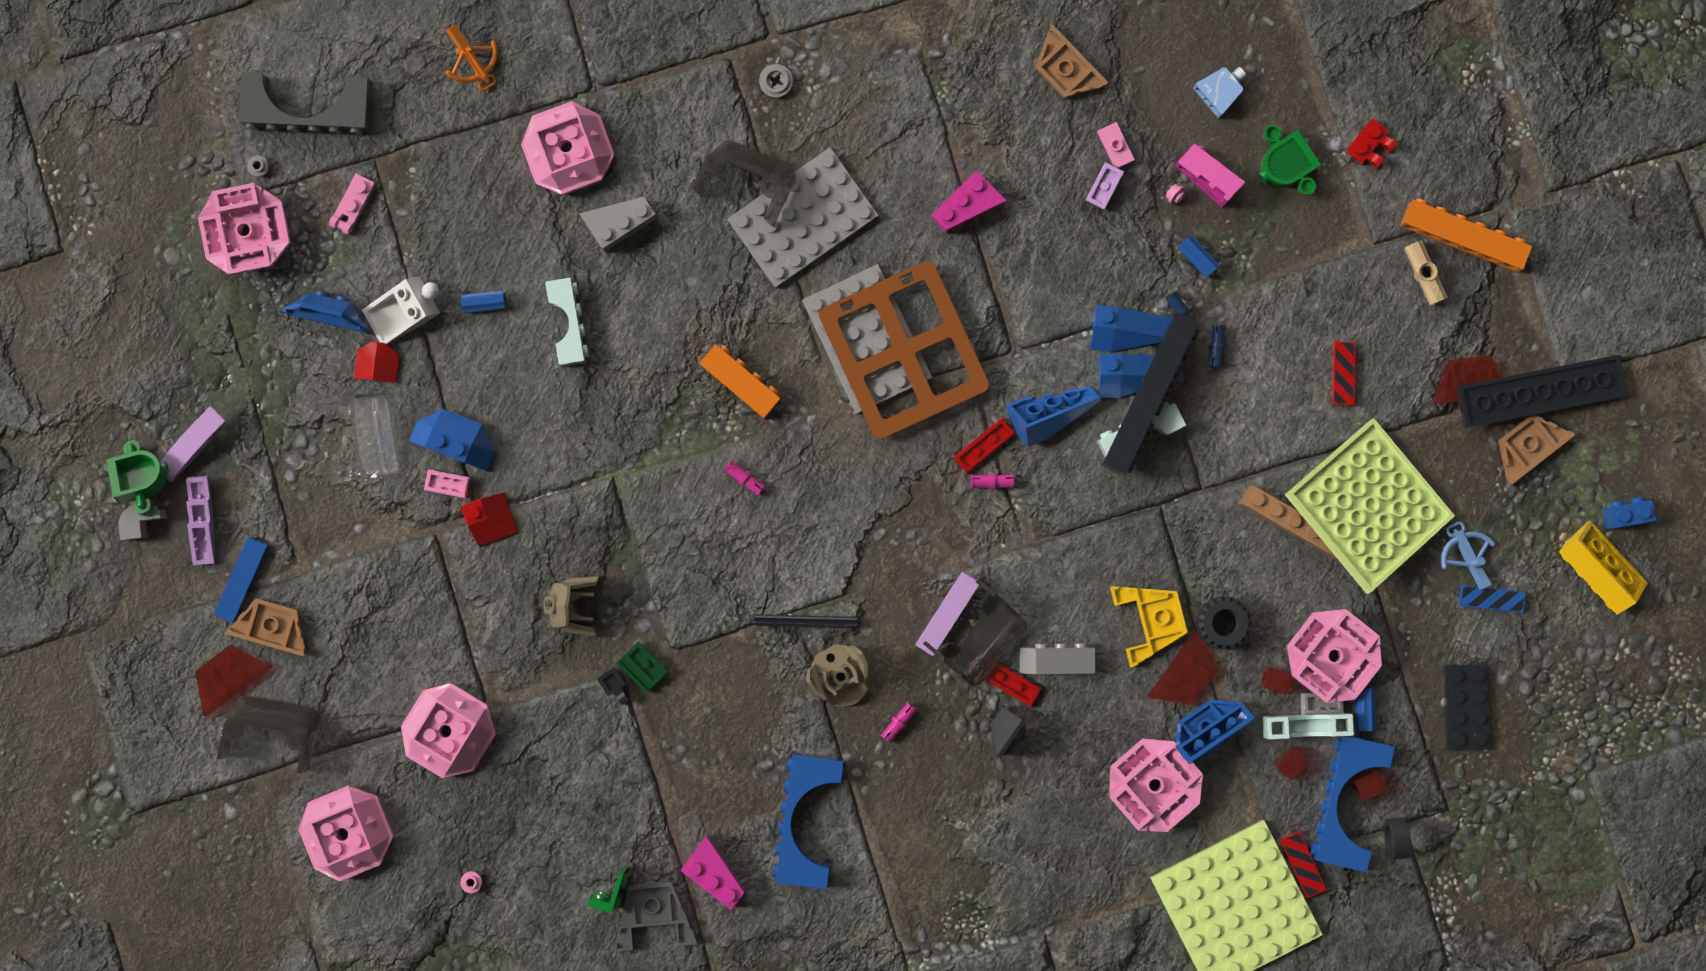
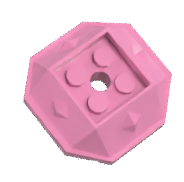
(569, 170)
(228, 214)
(1356, 649)
(470, 727)
(1159, 808)
(367, 830)

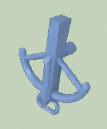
(1471, 561)

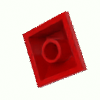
(489, 518)

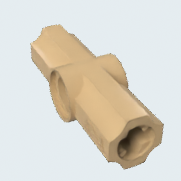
(1420, 259)

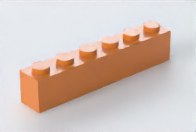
(1465, 235)

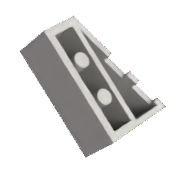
(618, 221)
(1057, 659)

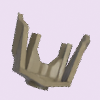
(560, 603)
(823, 675)

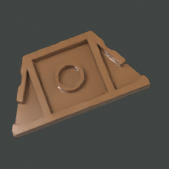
(1066, 67)
(1529, 445)
(270, 626)

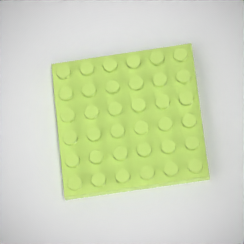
(1370, 505)
(1236, 903)

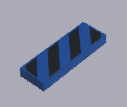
(1491, 598)

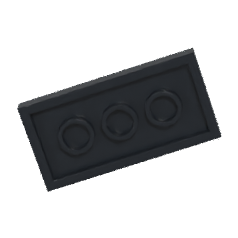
(1466, 707)

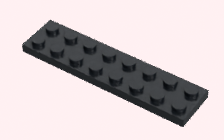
(1541, 391)

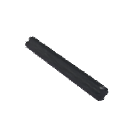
(806, 621)

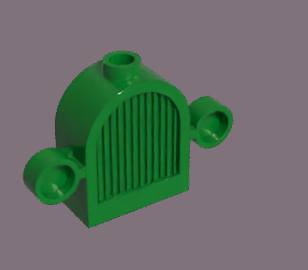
(1288, 161)
(136, 477)

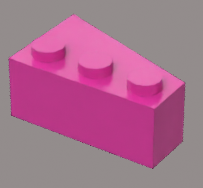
(1209, 174)
(968, 202)
(713, 873)

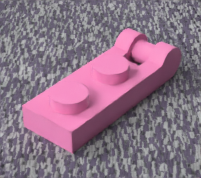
(352, 203)

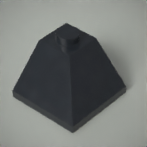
(1003, 728)

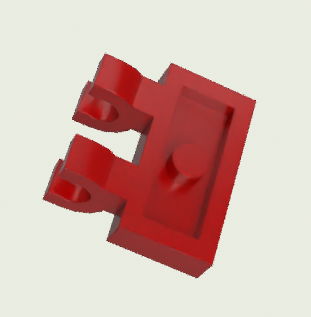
(1367, 140)

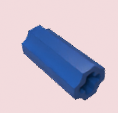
(1198, 256)
(483, 301)
(1366, 710)

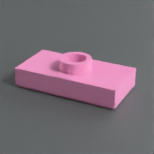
(1115, 145)
(447, 483)

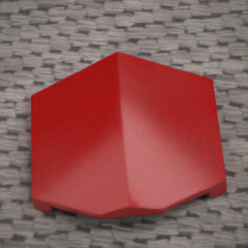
(377, 363)

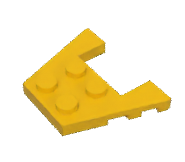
(1160, 619)

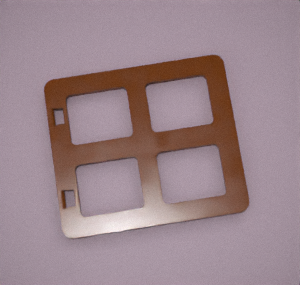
(904, 350)

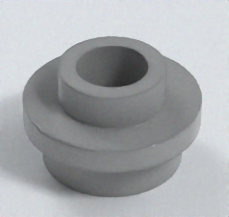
(262, 170)

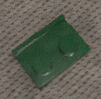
(642, 667)

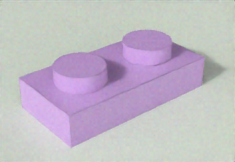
(1104, 186)

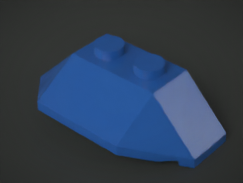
(328, 311)
(455, 438)
(1210, 728)

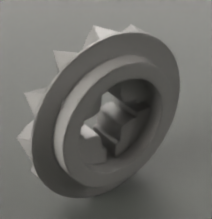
(773, 71)

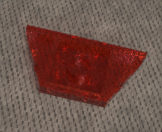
(1463, 372)
(1186, 674)
(226, 676)

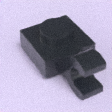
(612, 684)

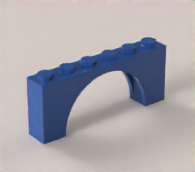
(1332, 843)
(794, 865)

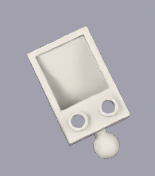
(402, 309)

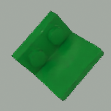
(603, 901)

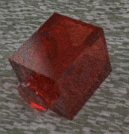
(1277, 680)
(1291, 762)
(1369, 784)

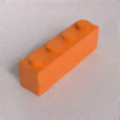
(740, 381)

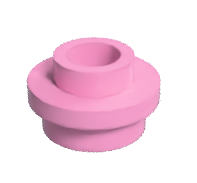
(1175, 194)
(471, 875)

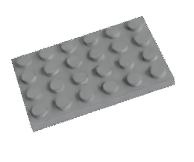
(816, 217)
(864, 336)

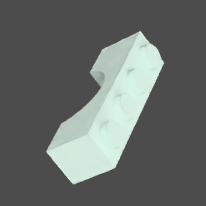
(571, 347)
(1166, 423)
(1307, 725)

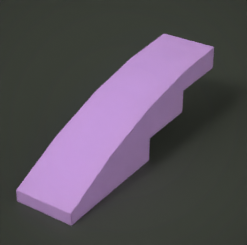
(192, 442)
(200, 520)
(948, 612)

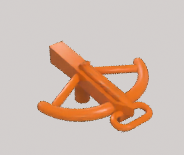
(466, 51)

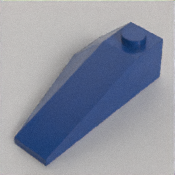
(1124, 328)
(1123, 373)
(1043, 417)

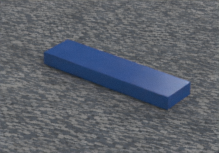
(241, 579)

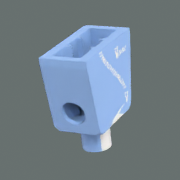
(1220, 89)

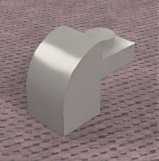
(133, 525)

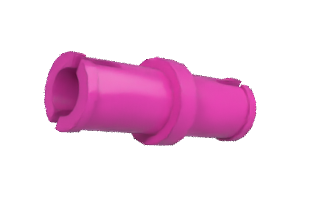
(744, 477)
(992, 481)
(899, 722)

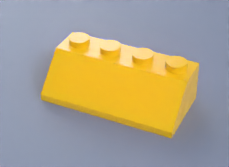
(1603, 568)

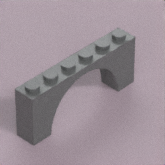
(348, 113)

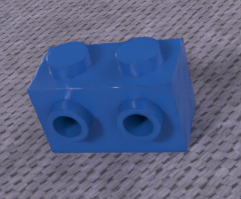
(1629, 514)

